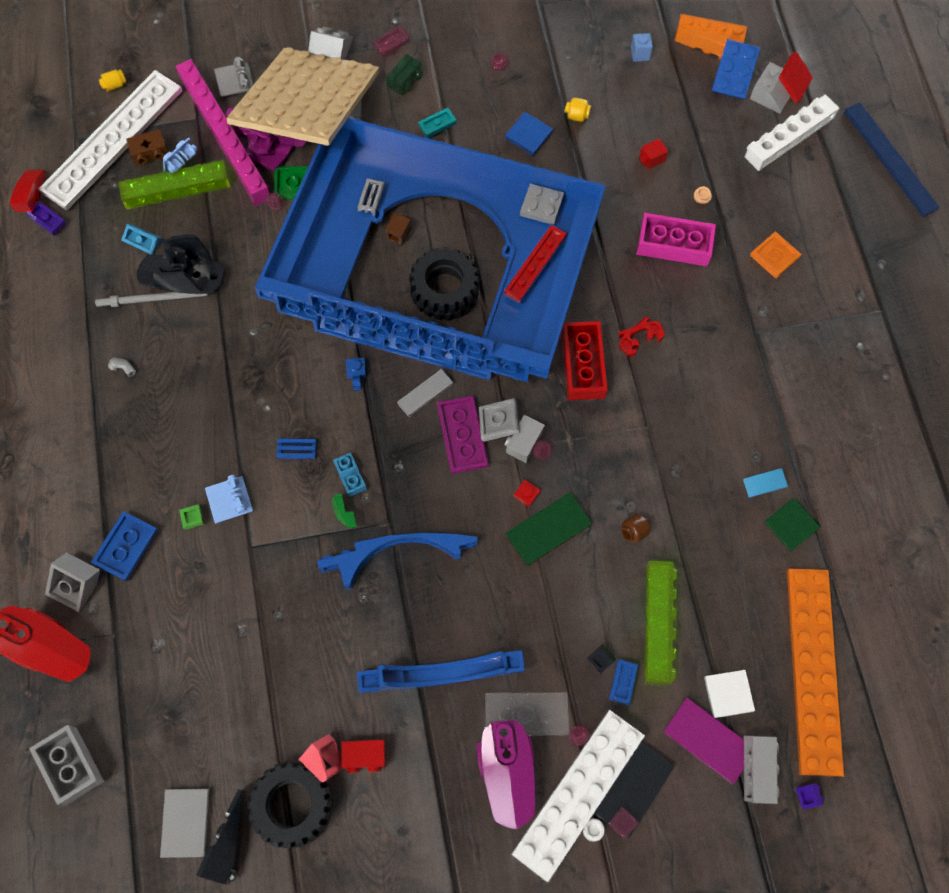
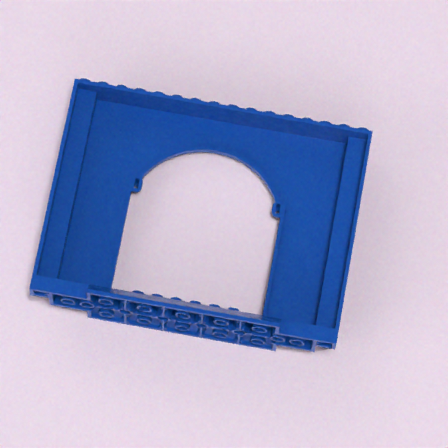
(327, 232)

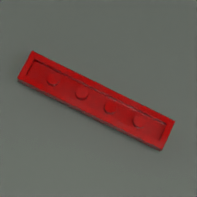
(535, 264)

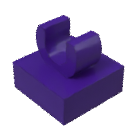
(810, 796)

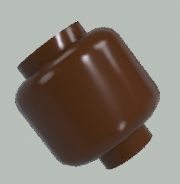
(635, 528)

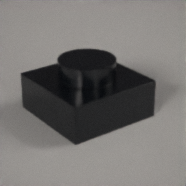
(601, 658)

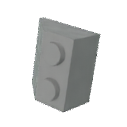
(770, 90)
(71, 581)

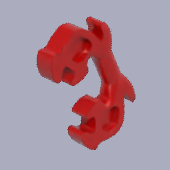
(653, 328)

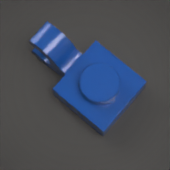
(355, 370)

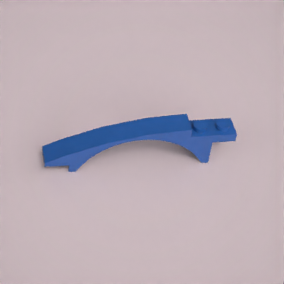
(351, 561)
(420, 676)

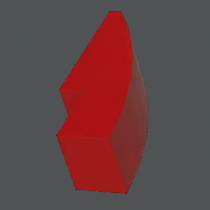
(27, 191)

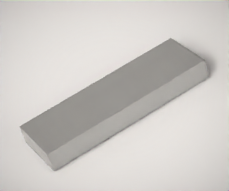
(425, 393)

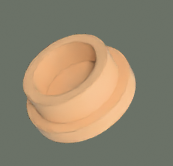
(702, 195)

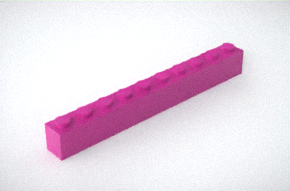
(223, 132)

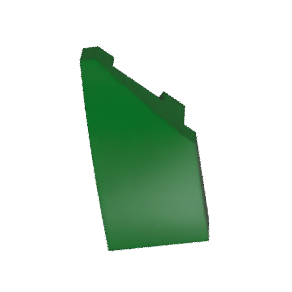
(345, 518)

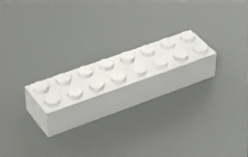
(577, 795)

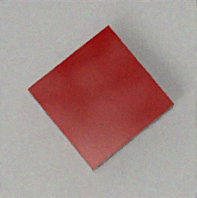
(795, 77)

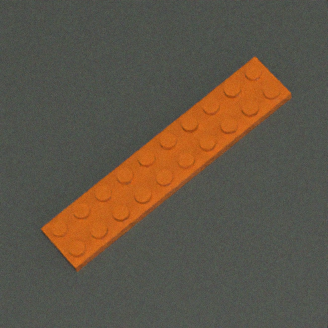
(814, 673)

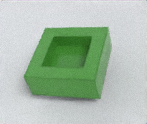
(191, 517)

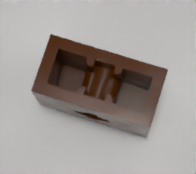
(147, 147)

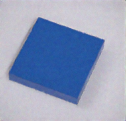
(529, 133)

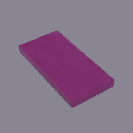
(462, 434)
(707, 740)

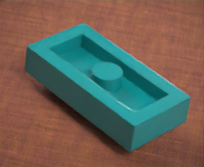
(437, 123)

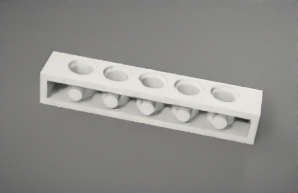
(791, 132)

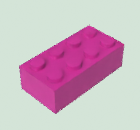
(676, 239)

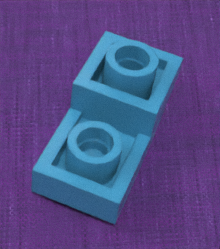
(349, 474)
(765, 482)

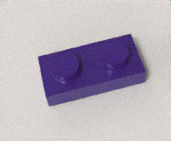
(46, 218)

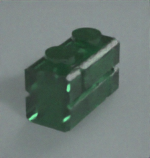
(404, 75)

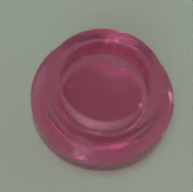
(499, 61)
(274, 201)
(541, 450)
(579, 736)

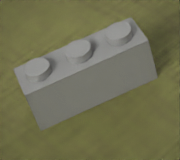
(761, 769)

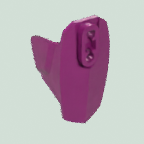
(266, 148)
(509, 778)

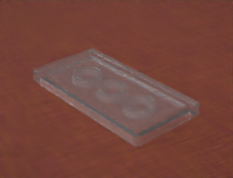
(538, 712)

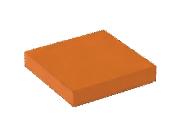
(775, 255)

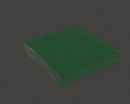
(791, 524)

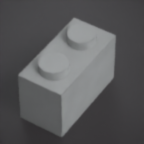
(522, 443)

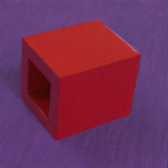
(653, 154)

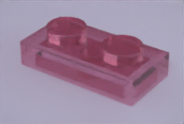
(390, 41)

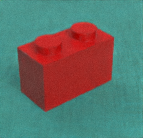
(363, 754)

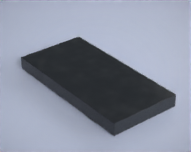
(635, 785)

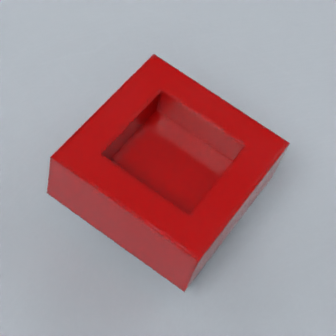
(526, 493)

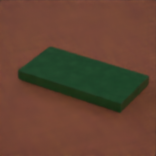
(548, 529)

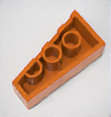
(708, 34)

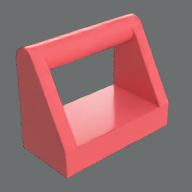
(322, 749)

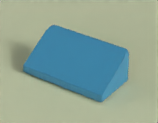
(141, 238)

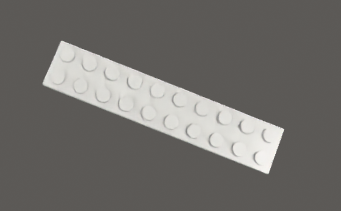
(109, 140)

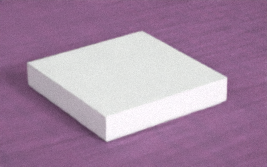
(729, 694)

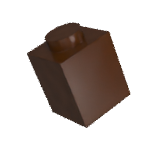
(398, 228)

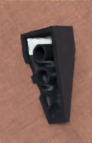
(223, 857)

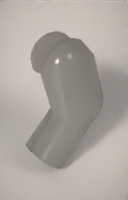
(124, 364)

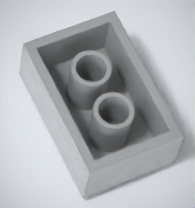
(66, 765)

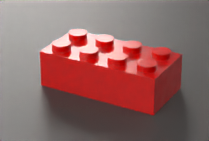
(584, 361)

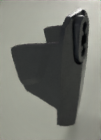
(180, 266)

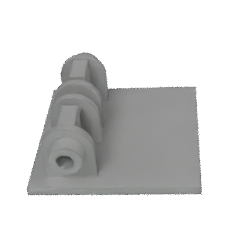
(234, 78)

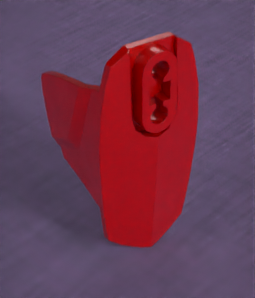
(45, 646)

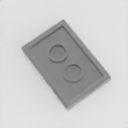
(185, 823)

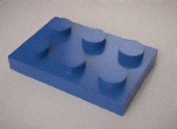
(735, 69)
(124, 546)

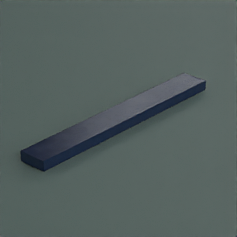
(891, 160)

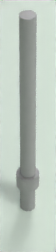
(115, 301)

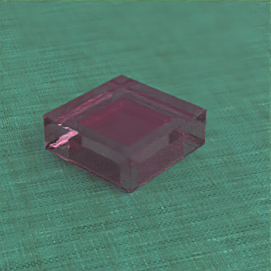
(623, 823)

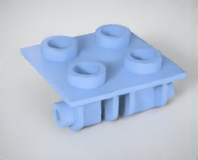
(174, 160)
(228, 499)

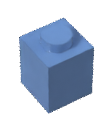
(641, 47)

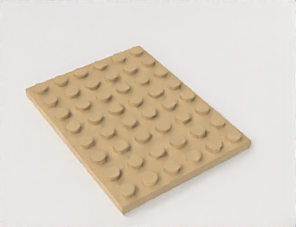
(304, 96)

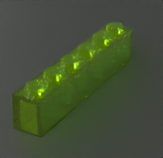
(175, 185)
(659, 623)

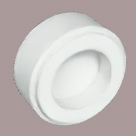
(593, 830)

